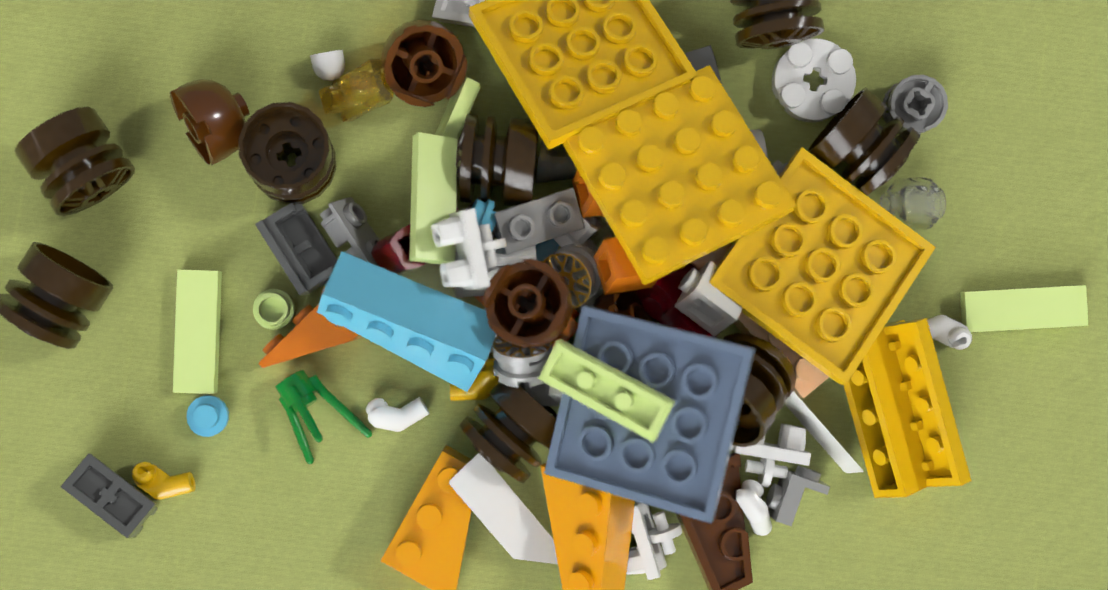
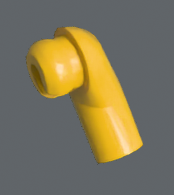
(481, 386)
(159, 484)

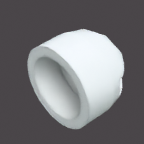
(328, 64)

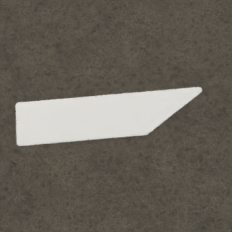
(821, 434)
(503, 512)

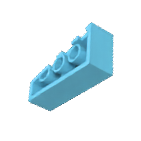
(409, 319)

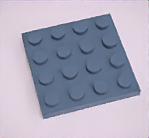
(691, 455)

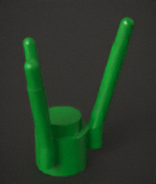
(298, 394)

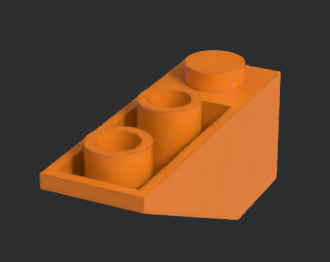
(309, 336)

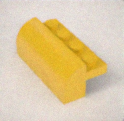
(905, 414)

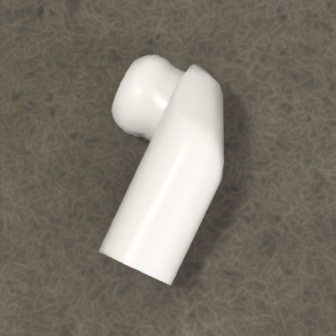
(393, 418)

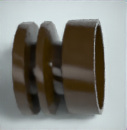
(776, 23)
(272, 136)
(863, 143)
(74, 160)
(497, 160)
(51, 300)
(766, 391)
(511, 430)

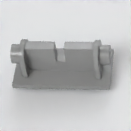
(538, 220)
(348, 222)

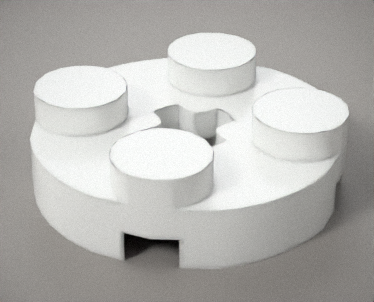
(833, 65)

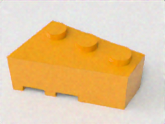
(435, 529)
(589, 534)

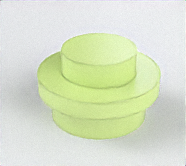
(273, 309)

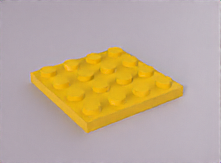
(580, 58)
(679, 176)
(824, 271)

